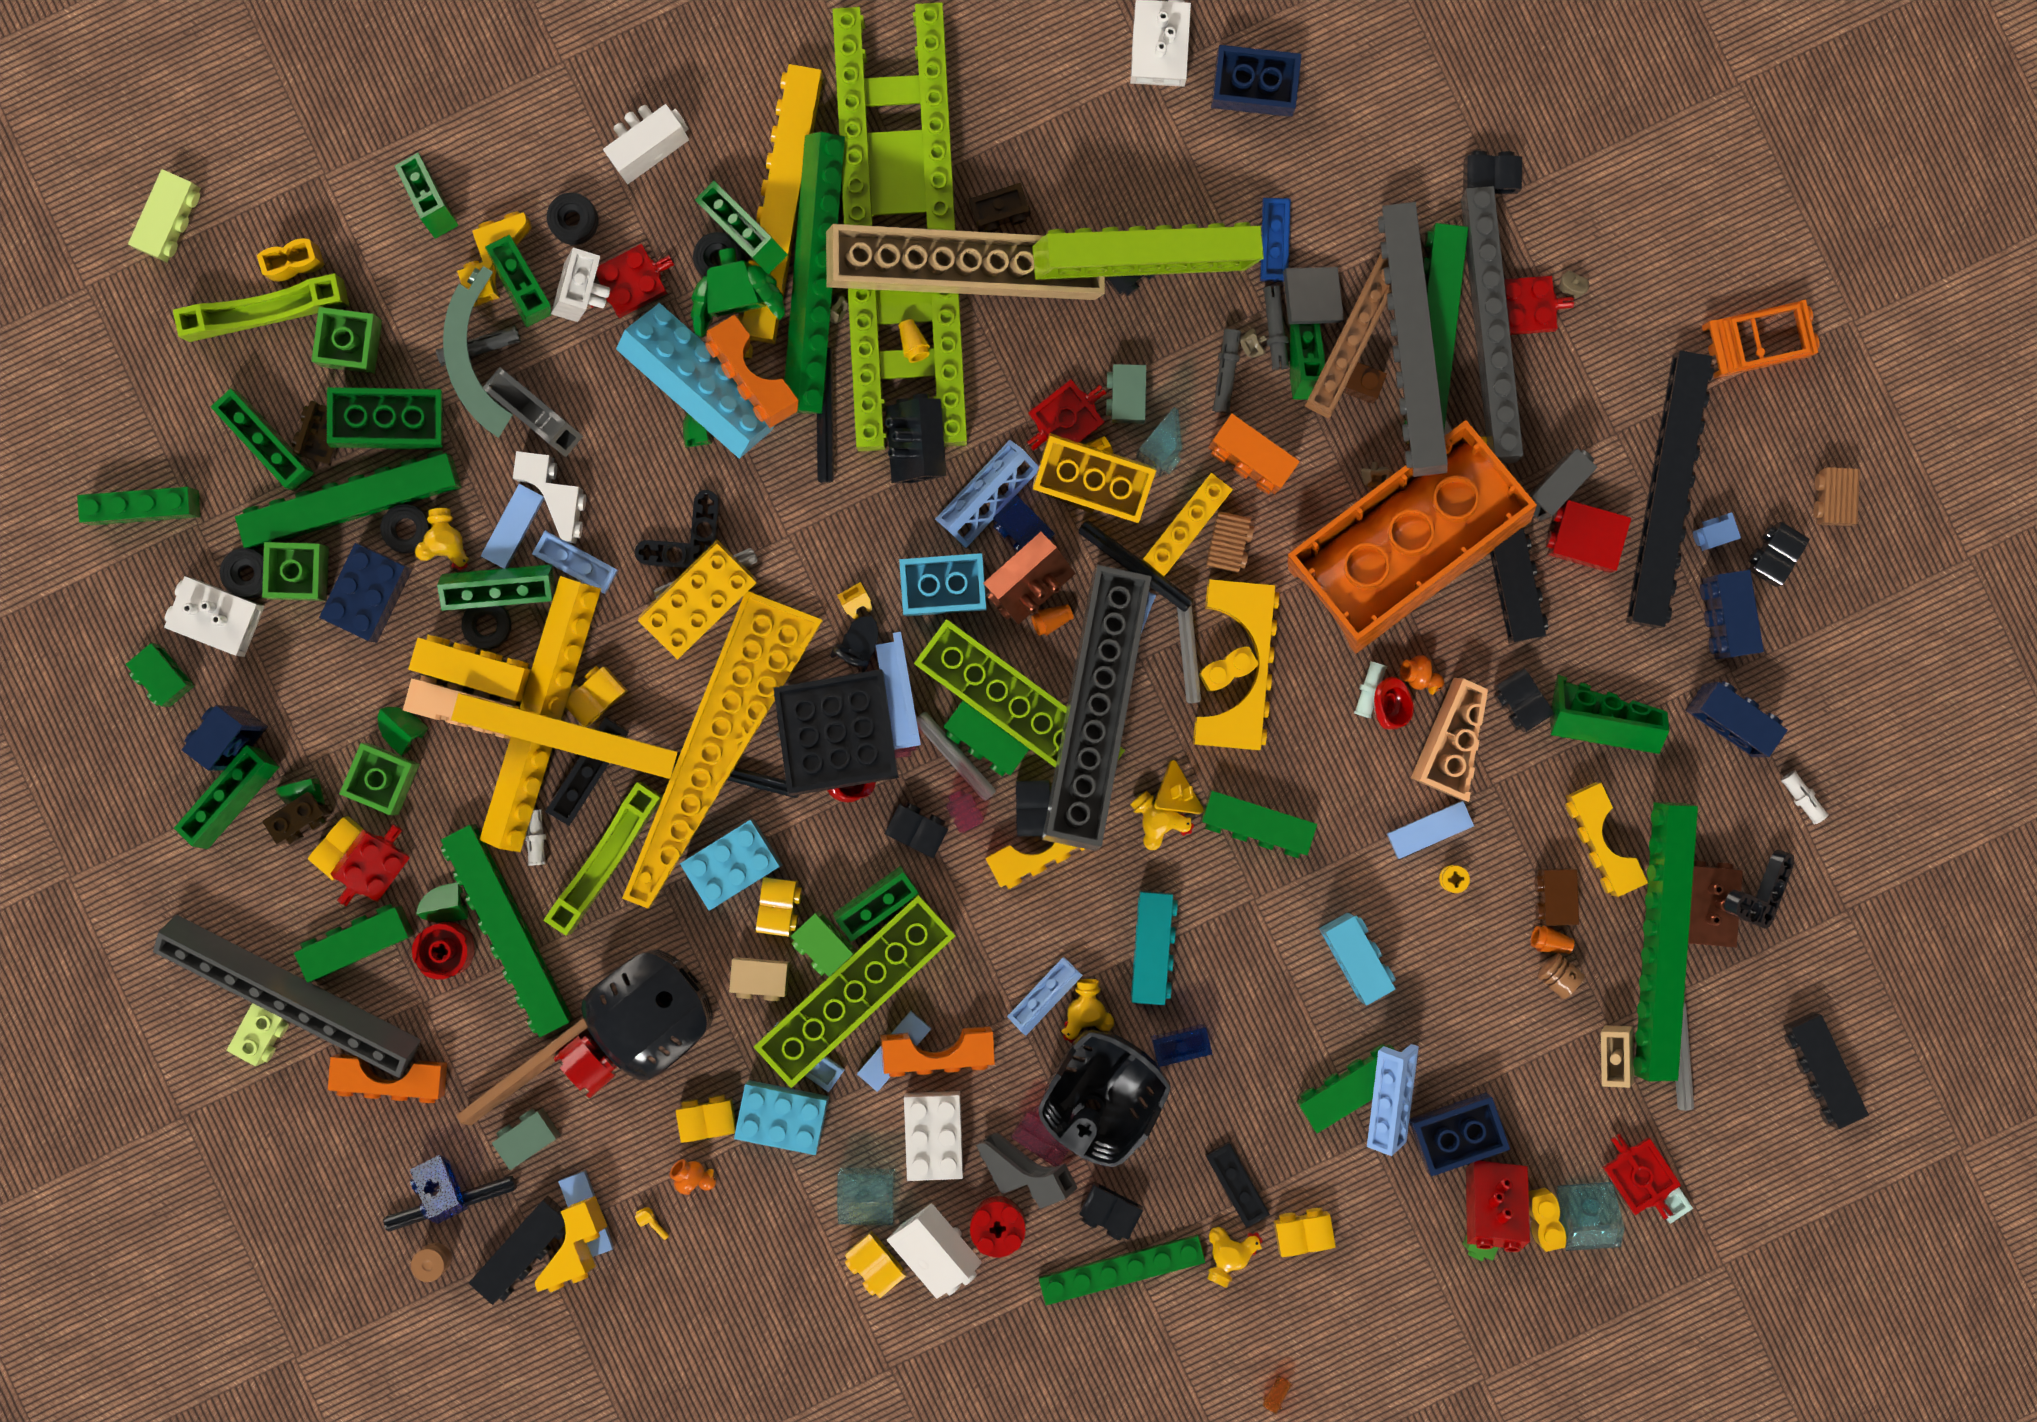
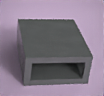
(1561, 482)

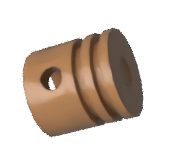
(1561, 976)
(431, 1262)

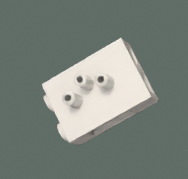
(1160, 42)
(646, 140)
(577, 286)
(213, 616)
(935, 1251)

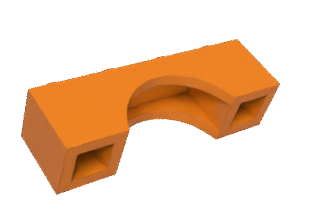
(771, 398)
(971, 1050)
(352, 1074)

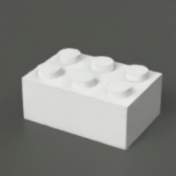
(933, 1135)

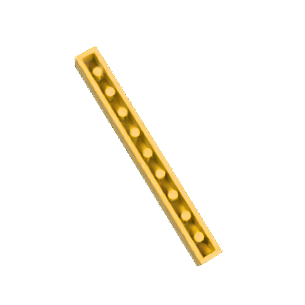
(782, 189)
(544, 695)

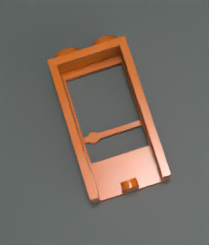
(1728, 345)

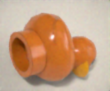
(1419, 674)
(689, 1175)

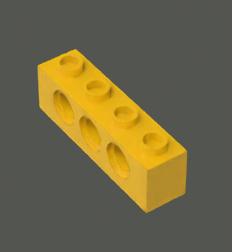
(1187, 524)

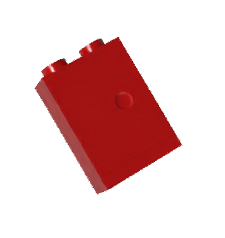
(1497, 1205)

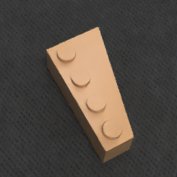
(438, 701)
(1453, 741)

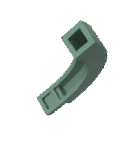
(462, 376)

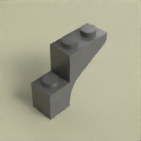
(532, 412)
(1014, 1169)

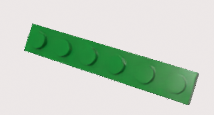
(1121, 1269)

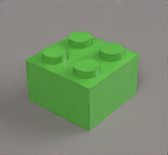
(346, 340)
(295, 571)
(379, 779)
(823, 944)

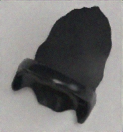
(858, 643)

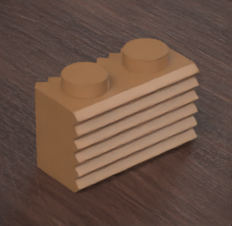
(1837, 496)
(1229, 542)

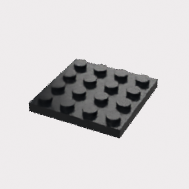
(835, 732)

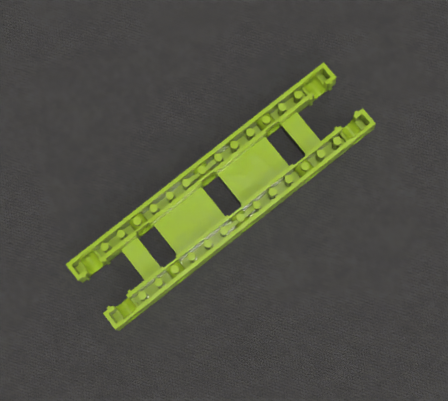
(890, 177)

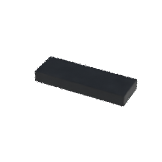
(1237, 1184)

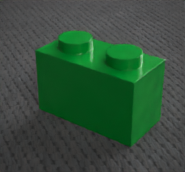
(159, 675)

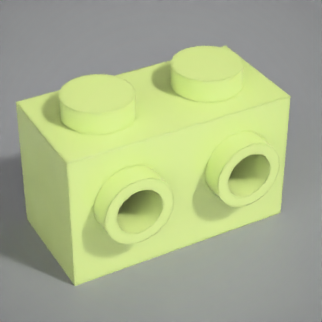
(257, 1036)

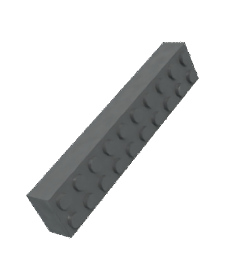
(1097, 708)

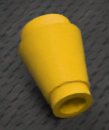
(913, 342)

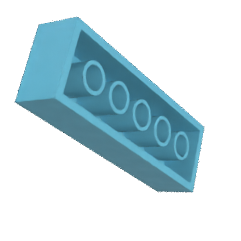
(692, 378)

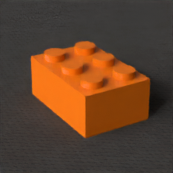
(1253, 455)

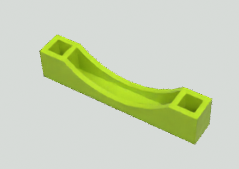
(221, 318)
(604, 860)

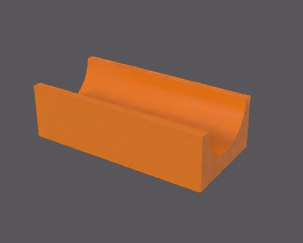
(1411, 538)

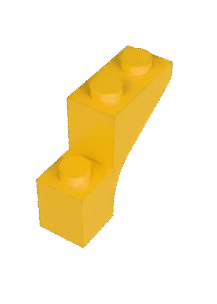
(513, 224)
(574, 1260)

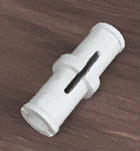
(1804, 797)
(535, 840)

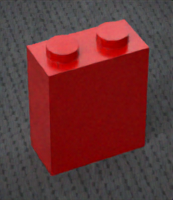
(1588, 536)

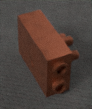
(1028, 579)
(1707, 916)

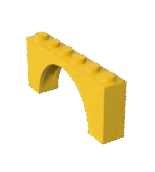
(1253, 609)

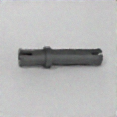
(1277, 339)
(487, 343)
(1227, 365)

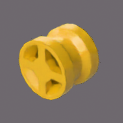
(1449, 879)

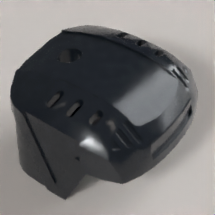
(634, 1021)
(1115, 1077)

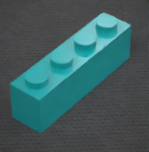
(1152, 948)

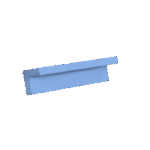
(984, 489)
(899, 695)
(1392, 1099)

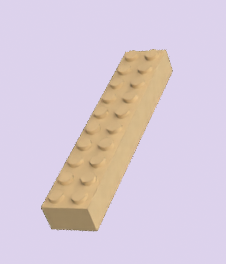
(944, 263)

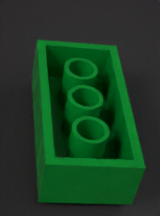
(384, 418)

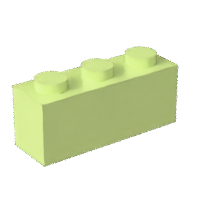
(165, 216)

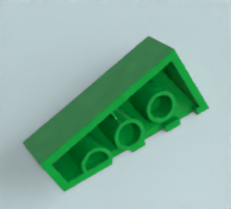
(1606, 718)

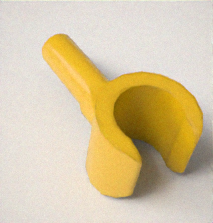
(647, 1216)

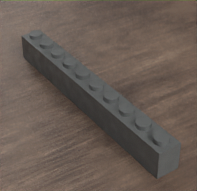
(1491, 324)
(1414, 340)
(286, 995)

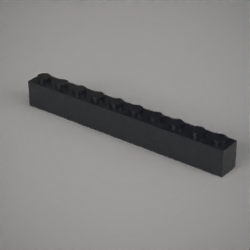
(1669, 489)

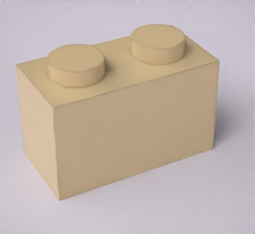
(759, 978)
(1617, 1056)

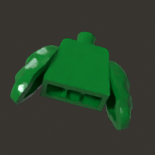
(732, 290)

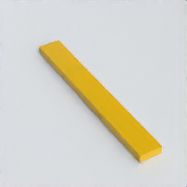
(563, 735)

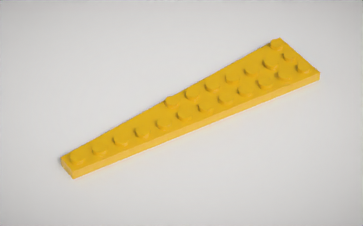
(755, 658)

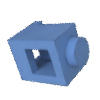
(1716, 532)

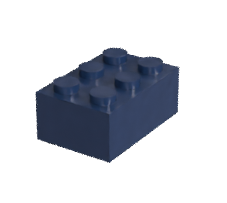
(1256, 80)
(365, 593)
(1731, 614)
(1737, 719)
(222, 736)
(1459, 1134)

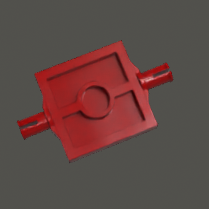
(633, 280)
(1533, 305)
(1066, 414)
(370, 865)
(1641, 1176)

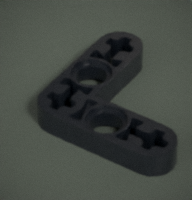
(690, 549)
(1763, 908)

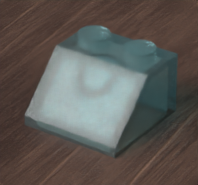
(1163, 445)
(865, 1196)
(1590, 1216)

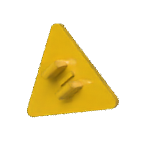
(1176, 793)

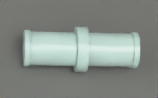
(1366, 700)

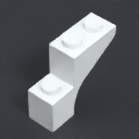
(562, 500)

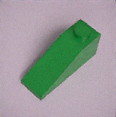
(426, 196)
(519, 281)
(1305, 358)

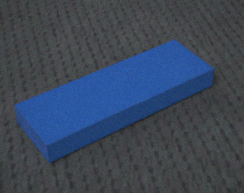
(1275, 238)

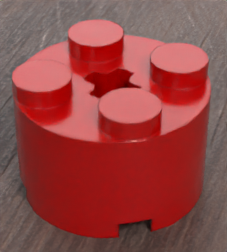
(432, 962)
(585, 1065)
(1011, 1235)

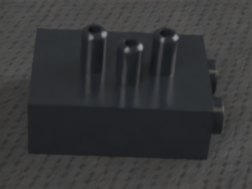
(916, 439)

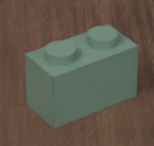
(1128, 394)
(526, 1138)

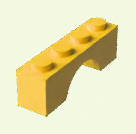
(1590, 808)
(1010, 864)

